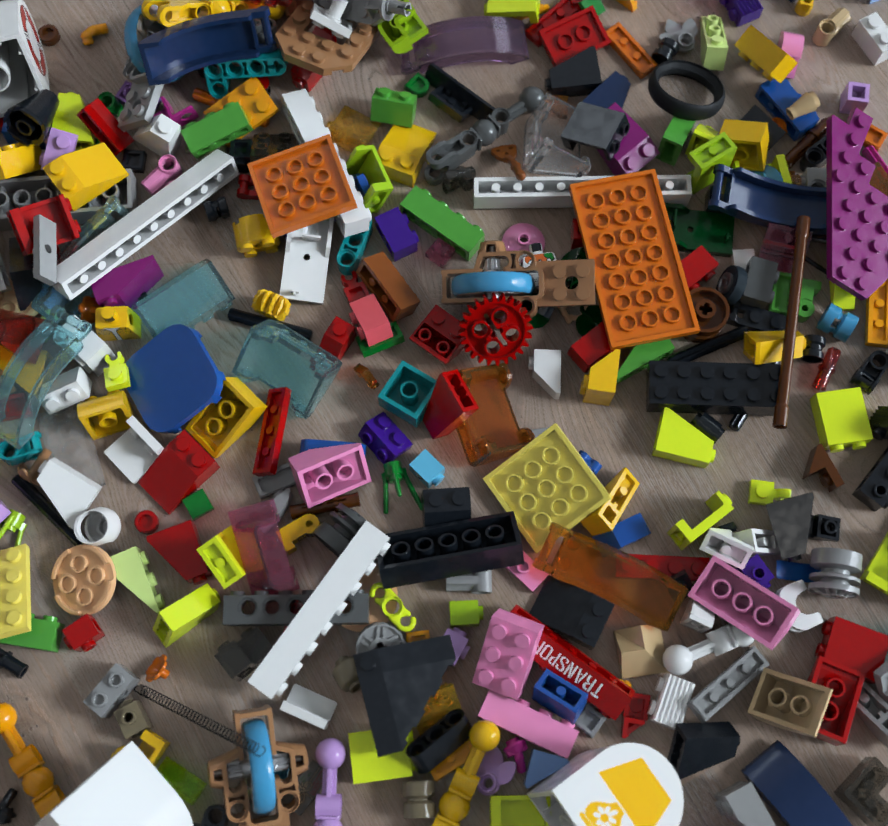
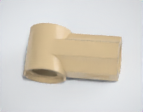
(831, 26)

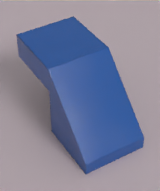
(625, 532)

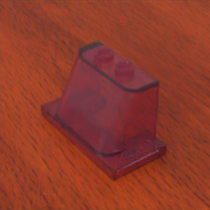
(262, 548)

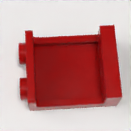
(55, 209)
(853, 646)

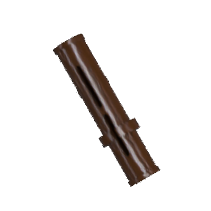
(812, 136)
(348, 500)

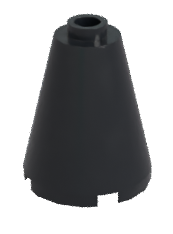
(32, 117)

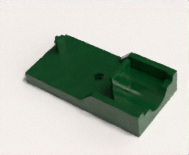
(709, 229)

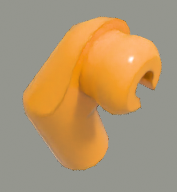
(93, 30)

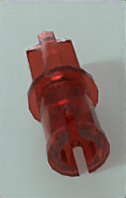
(826, 369)

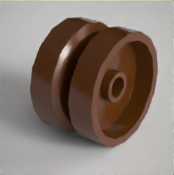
(711, 312)

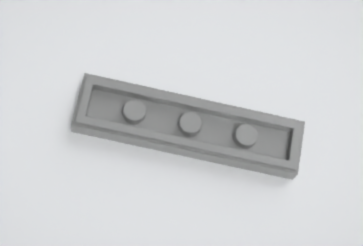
(727, 684)

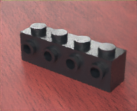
(874, 487)

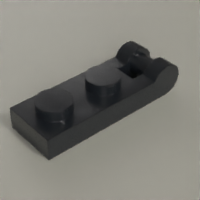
(756, 318)

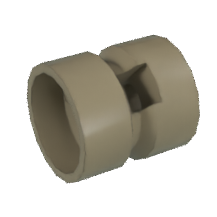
(419, 799)

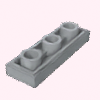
(44, 250)

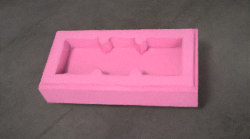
(528, 574)

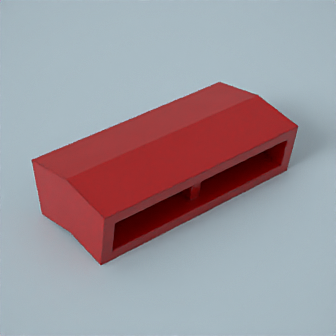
(105, 126)

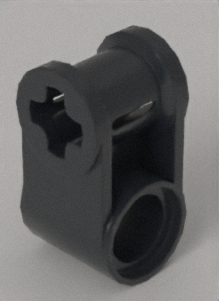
(868, 373)

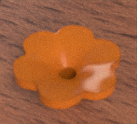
(87, 309)
(157, 669)

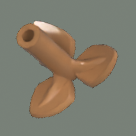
(32, 474)

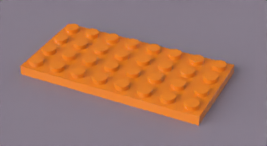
(635, 258)

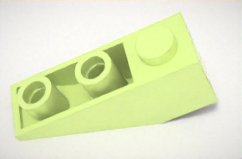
(713, 42)
(134, 574)

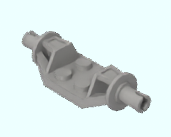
(367, 10)

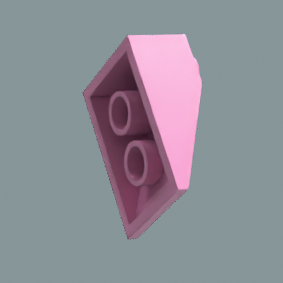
(329, 472)

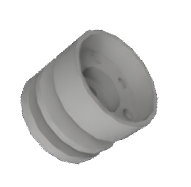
(835, 570)

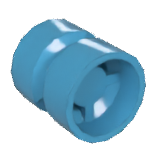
(845, 325)

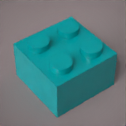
(407, 393)

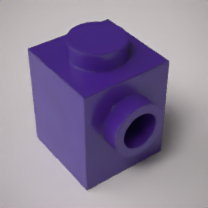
(757, 571)

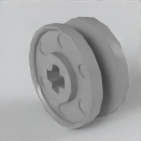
(376, 633)

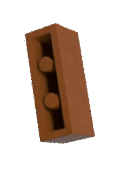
(388, 286)

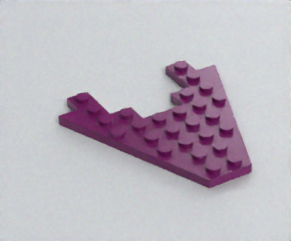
(854, 210)

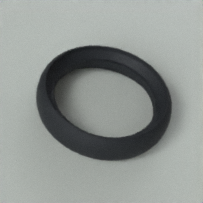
(679, 108)

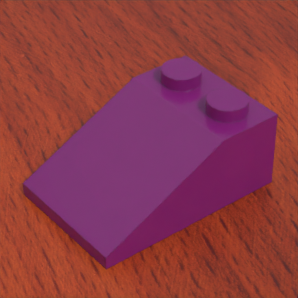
(634, 151)
(126, 283)

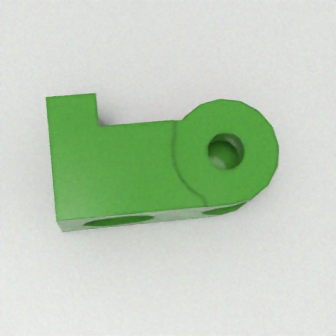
(809, 290)

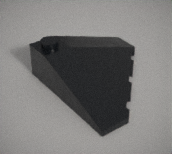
(397, 686)

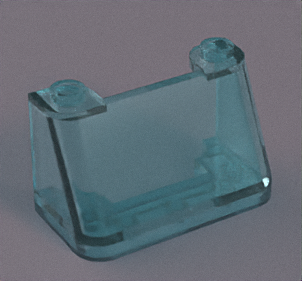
(287, 360)

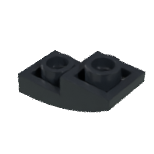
(824, 528)

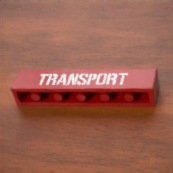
(574, 666)

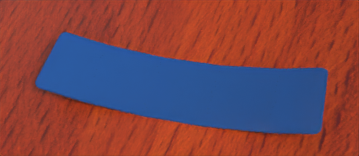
(794, 571)

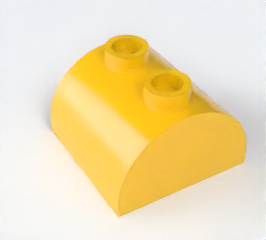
(105, 414)

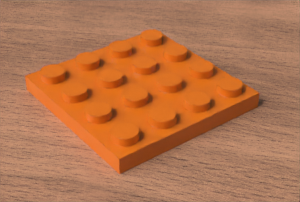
(301, 186)

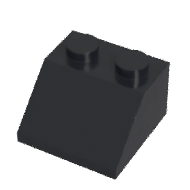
(445, 505)

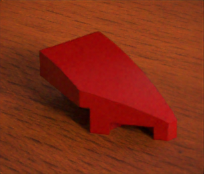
(635, 713)

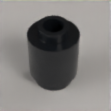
(708, 426)

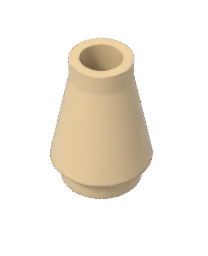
(804, 105)

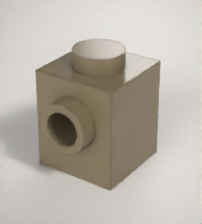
(132, 719)

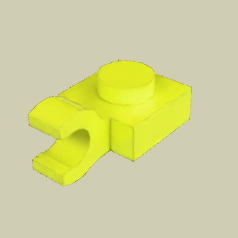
(763, 492)

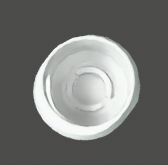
(100, 526)

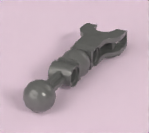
(455, 152)

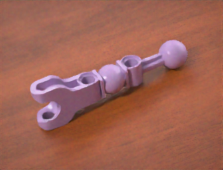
(328, 805)

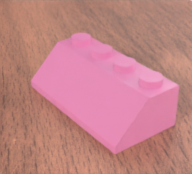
(744, 603)

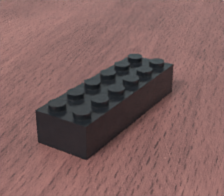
(712, 387)
(451, 550)

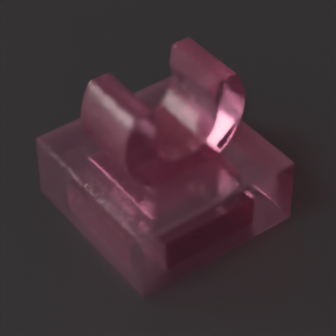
(440, 252)

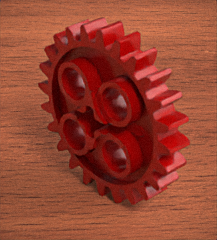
(513, 318)

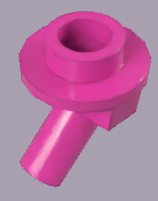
(515, 748)

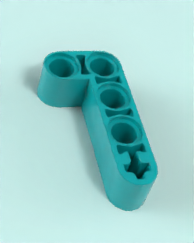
(226, 71)

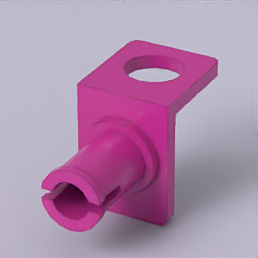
(176, 117)

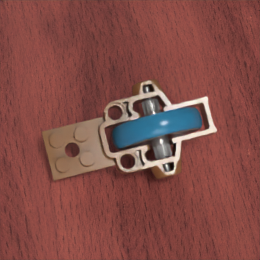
(517, 282)
(261, 785)

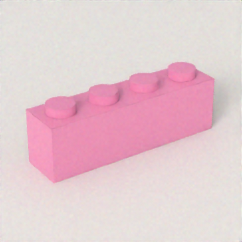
(529, 724)

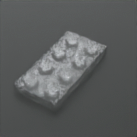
(71, 442)

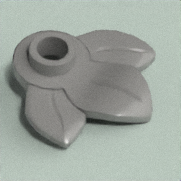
(681, 33)

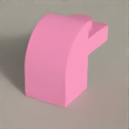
(793, 45)

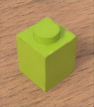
(465, 613)

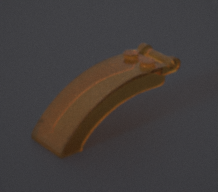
(612, 576)

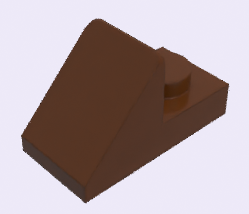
(821, 463)

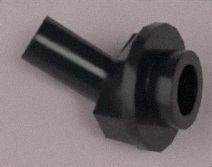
(7, 812)

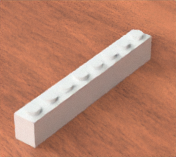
(307, 126)
(318, 611)

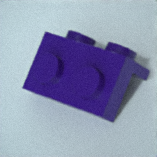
(384, 438)

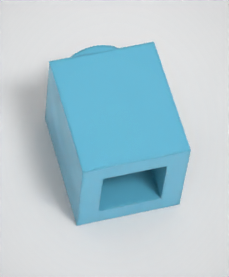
(427, 469)

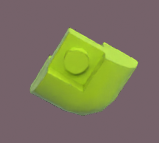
(403, 31)

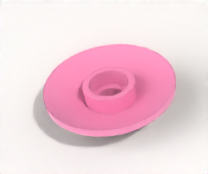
(522, 230)

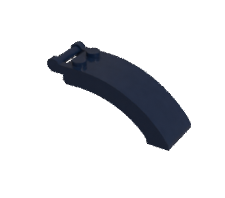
(205, 43)
(767, 200)
(792, 789)

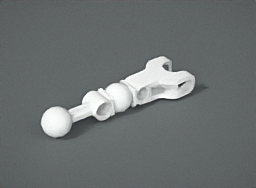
(679, 659)

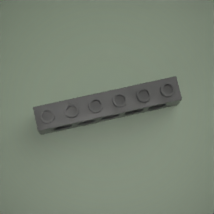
(234, 603)

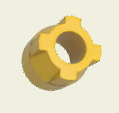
(804, 7)

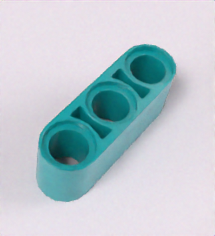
(353, 253)

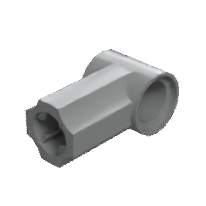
(475, 583)

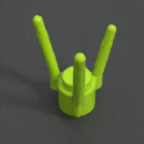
(13, 523)

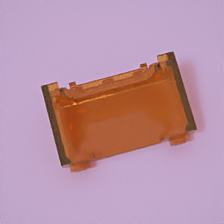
(492, 429)

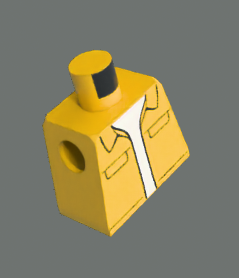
(115, 321)

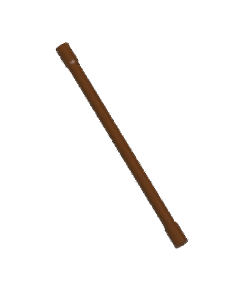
(781, 408)

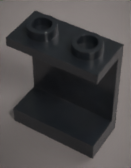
(596, 128)

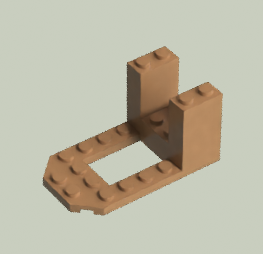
(316, 52)

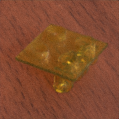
(352, 129)
(439, 706)

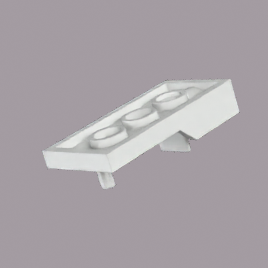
(302, 278)

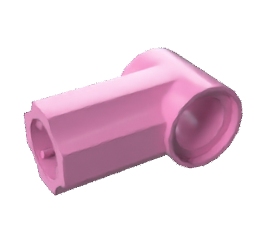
(160, 175)

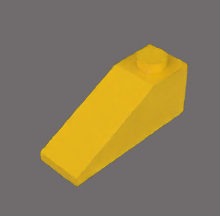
(606, 517)

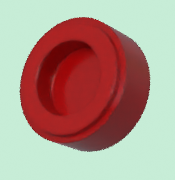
(146, 522)

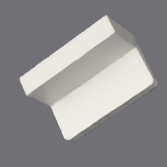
(309, 706)

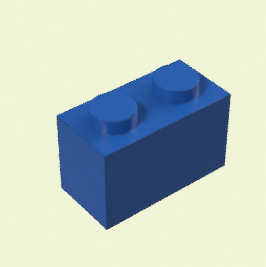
(559, 696)

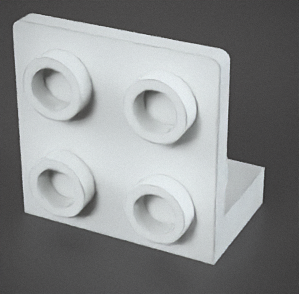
(134, 451)

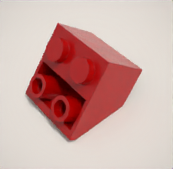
(439, 335)

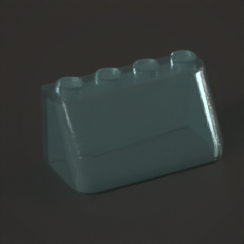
(185, 299)

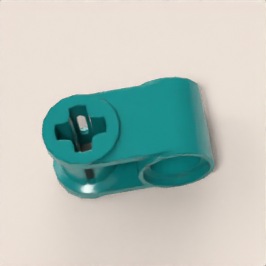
(28, 452)

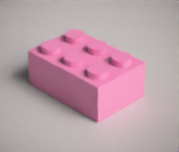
(507, 653)

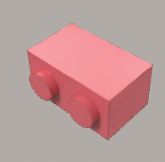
(371, 320)

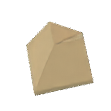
(639, 651)

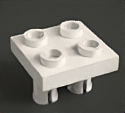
(332, 18)

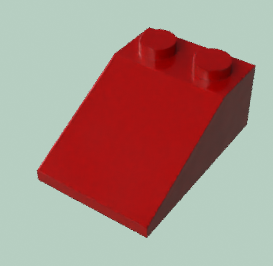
(178, 472)
(844, 699)

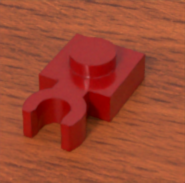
(353, 289)

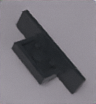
(455, 97)

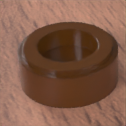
(49, 35)

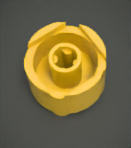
(254, 236)

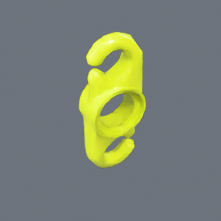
(394, 618)

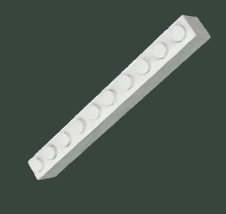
(555, 193)
(144, 223)

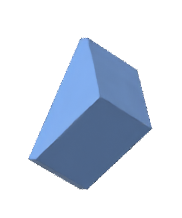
(541, 766)

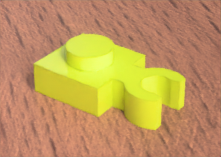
(117, 373)

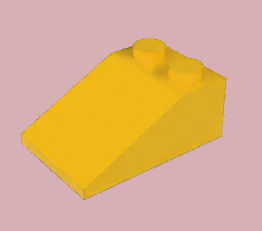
(405, 152)
(85, 173)
(229, 419)

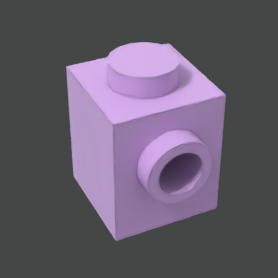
(854, 96)
(459, 643)

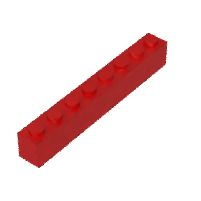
(595, 346)

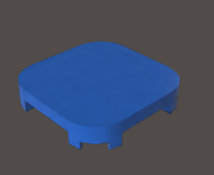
(173, 379)

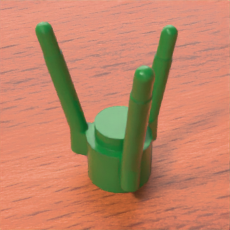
(394, 472)

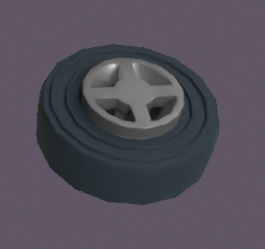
(732, 283)

